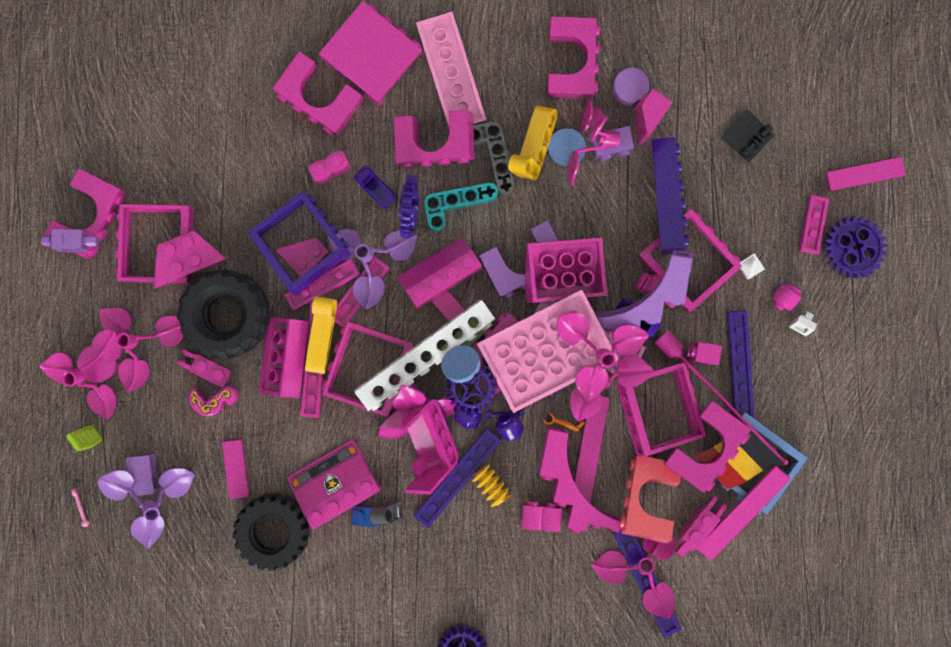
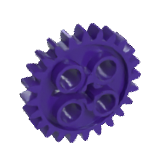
(408, 206)
(871, 242)

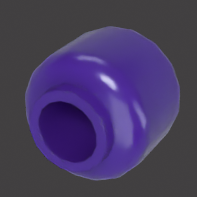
(468, 420)
(509, 426)

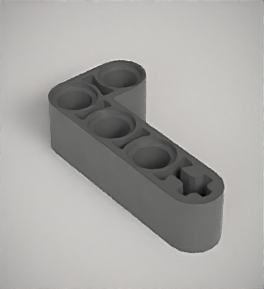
(501, 159)

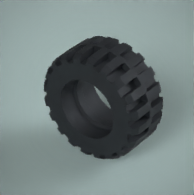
(249, 544)

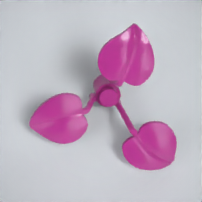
(595, 121)
(627, 341)
(60, 365)
(131, 371)
(631, 373)
(411, 397)
(612, 568)

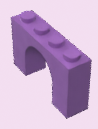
(501, 276)

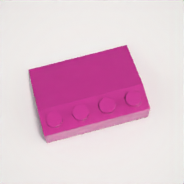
(563, 268)

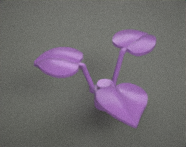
(370, 289)
(150, 525)

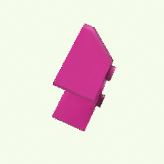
(432, 443)

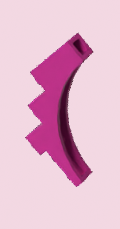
(555, 465)

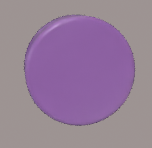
(630, 86)

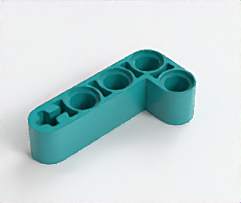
(462, 202)

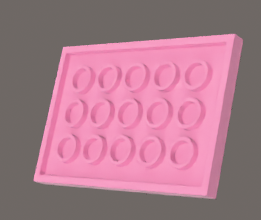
(532, 357)

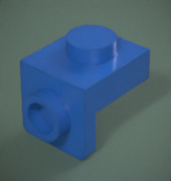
(361, 517)

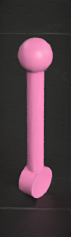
(75, 493)

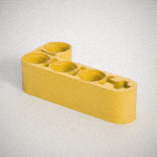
(535, 145)
(321, 334)

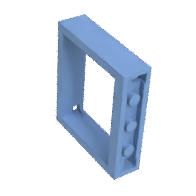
(799, 459)

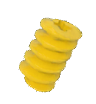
(491, 486)

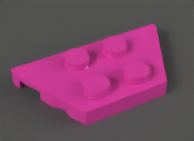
(184, 257)

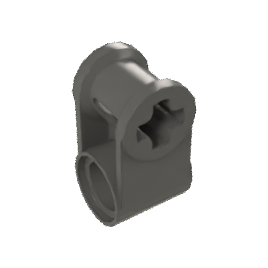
(387, 513)

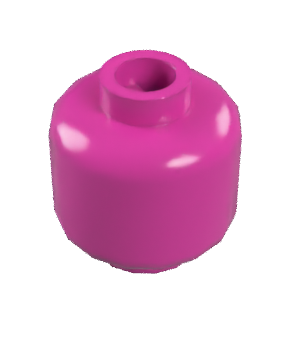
(786, 296)

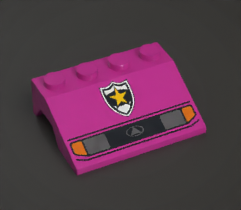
(333, 484)

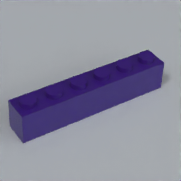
(668, 195)

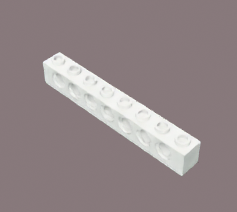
(365, 390)

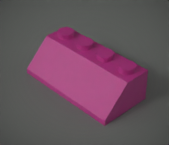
(439, 273)
(283, 357)

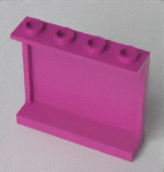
(370, 52)

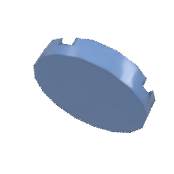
(562, 145)
(460, 364)

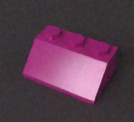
(649, 113)

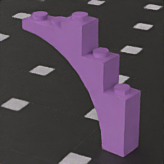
(650, 308)

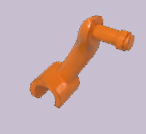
(564, 423)

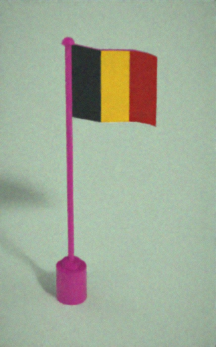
(752, 456)

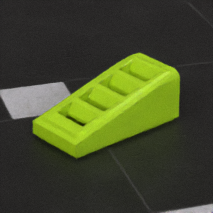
(84, 438)

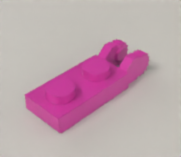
(206, 368)

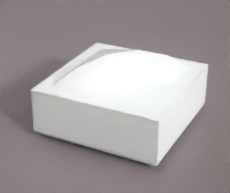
(751, 266)

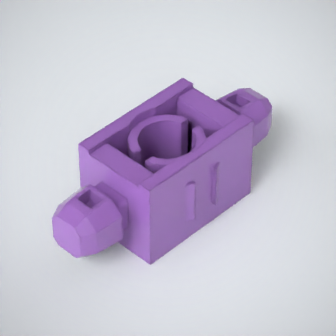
(69, 240)

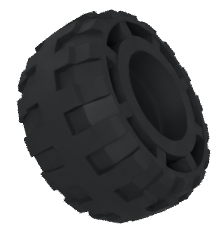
(195, 310)

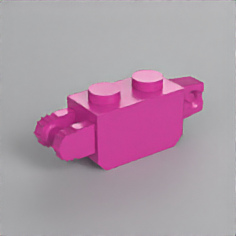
(699, 526)

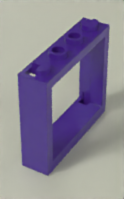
(318, 270)

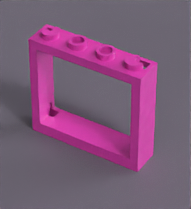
(124, 231)
(719, 244)
(334, 366)
(690, 407)

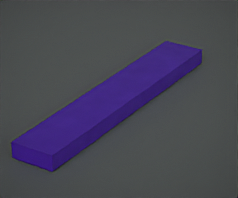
(740, 362)
(457, 477)
(633, 554)

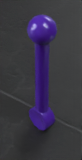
(488, 415)

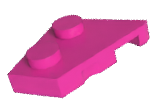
(303, 255)

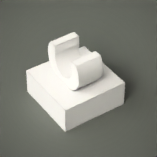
(803, 324)

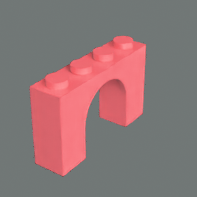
(635, 519)

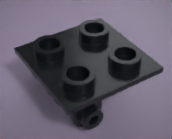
(748, 135)

